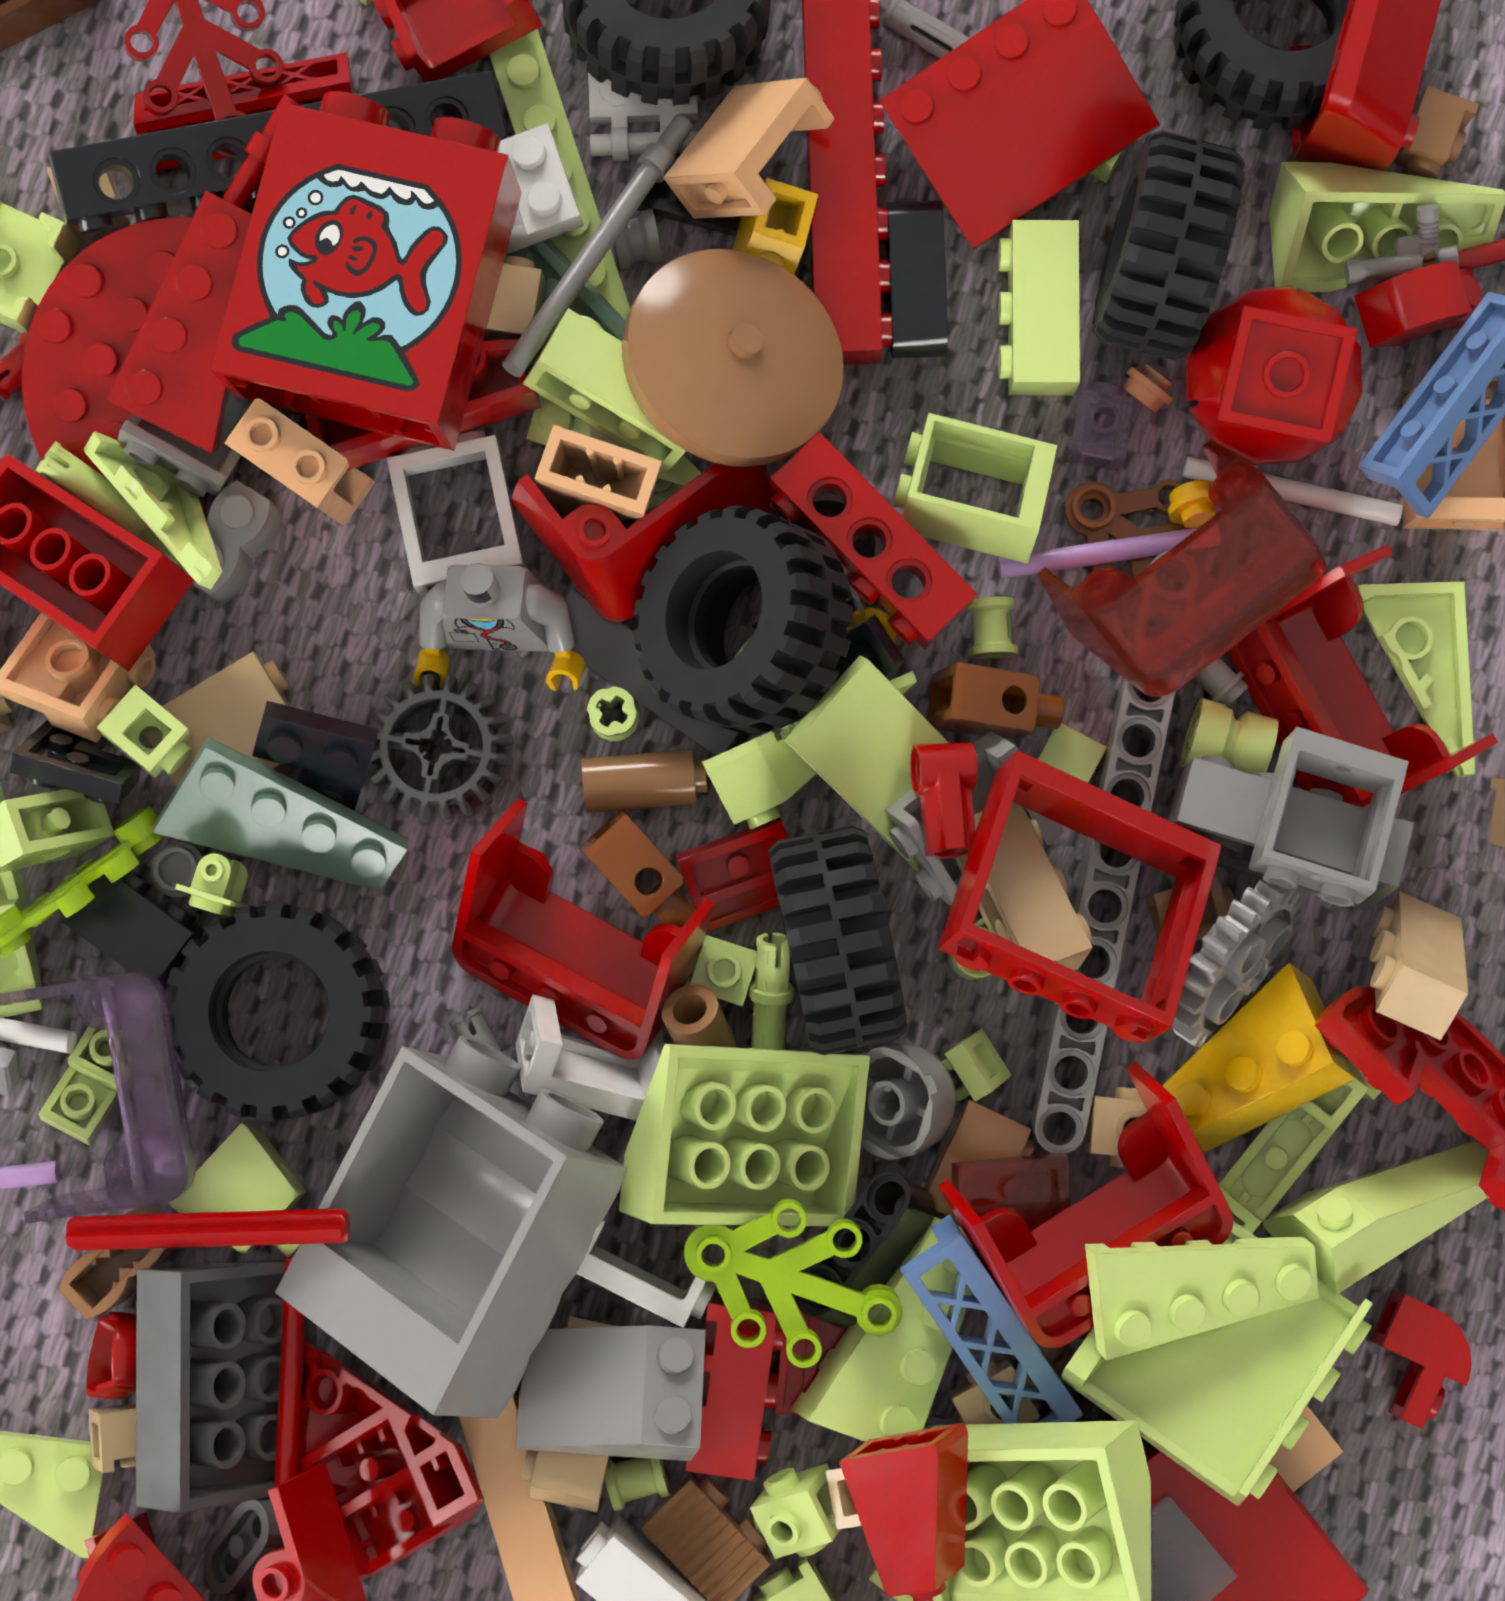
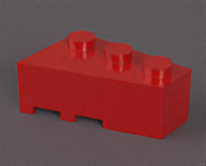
(735, 1393)

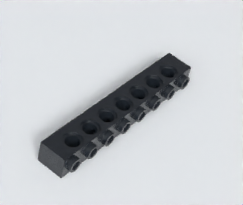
(80, 167)

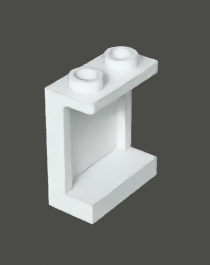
(579, 1066)
(642, 1286)

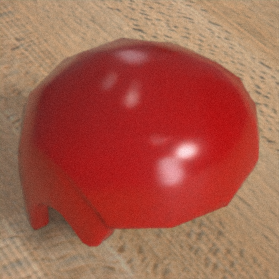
(113, 1357)

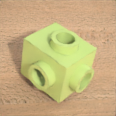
(795, 1512)

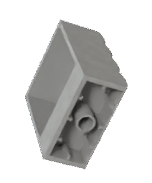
(458, 1229)

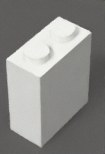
(628, 1567)

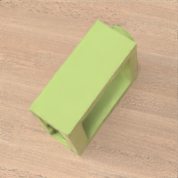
(985, 453)

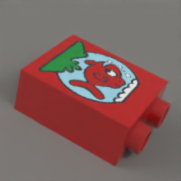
(369, 270)

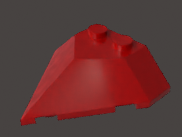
(389, 1467)

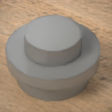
(174, 865)

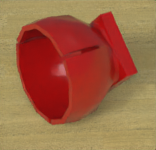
(1274, 375)

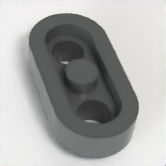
(239, 1545)

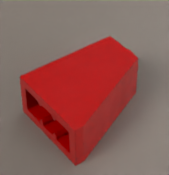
(912, 1506)

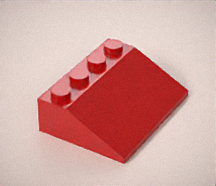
(1019, 113)
(1265, 1541)

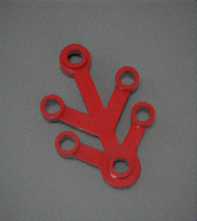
(201, 41)

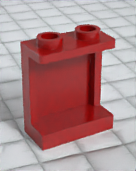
(452, 34)

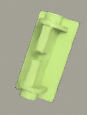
(217, 885)

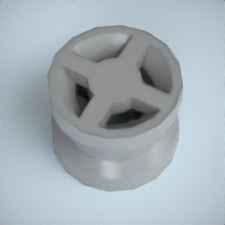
(639, 241)

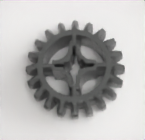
(442, 722)

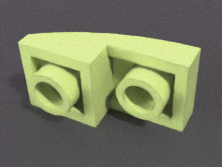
(85, 1090)

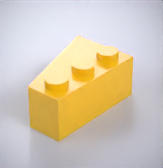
(1259, 1063)

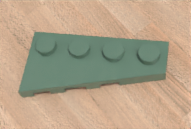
(266, 816)

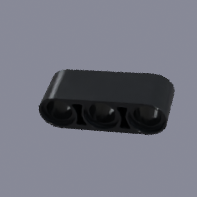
(917, 279)
(890, 1237)

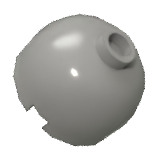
(906, 1101)

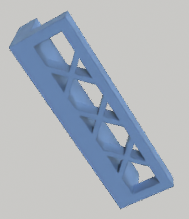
(1445, 397)
(1000, 1316)

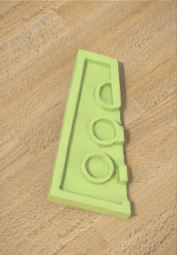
(1173, 1292)

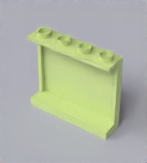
(1228, 1393)

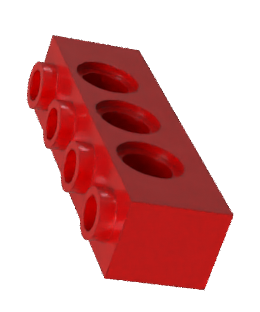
(823, 469)

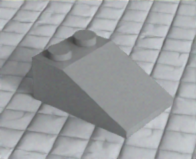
(614, 1392)

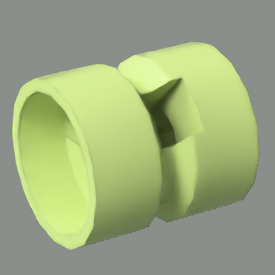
(1242, 741)

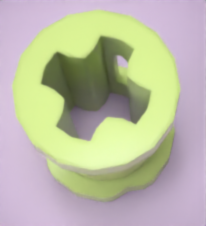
(992, 628)
(610, 697)
(635, 1480)

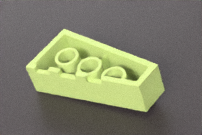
(887, 1381)

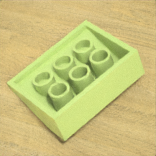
(742, 1131)
(1055, 1514)

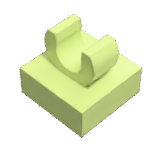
(976, 1066)

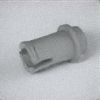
(1221, 682)

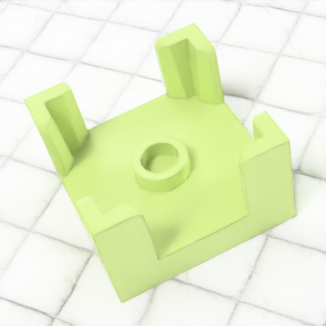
(29, 262)

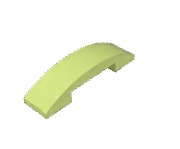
(1283, 1153)

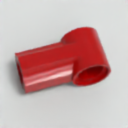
(945, 781)

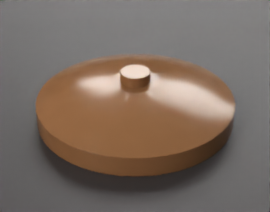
(732, 357)

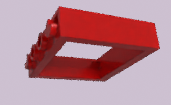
(1121, 827)

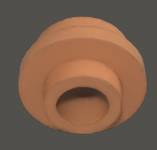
(1148, 388)

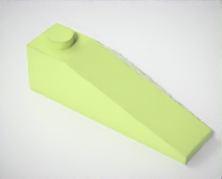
(1356, 213)
(766, 772)
(1381, 1213)

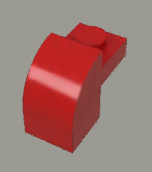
(1418, 304)
(1434, 1350)

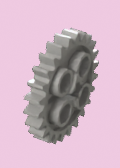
(1236, 960)

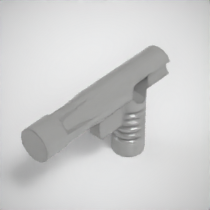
(1408, 251)

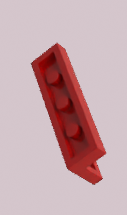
(300, 80)

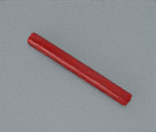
(208, 1229)

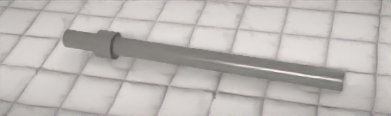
(652, 167)

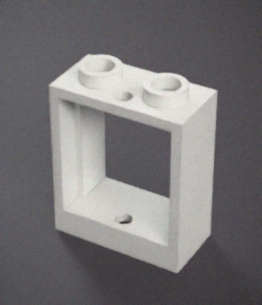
(469, 448)

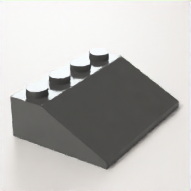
(208, 1383)

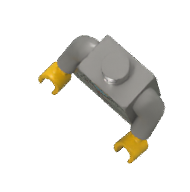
(496, 611)

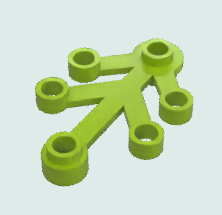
(74, 892)
(784, 1276)

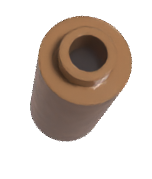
(642, 780)
(696, 1018)

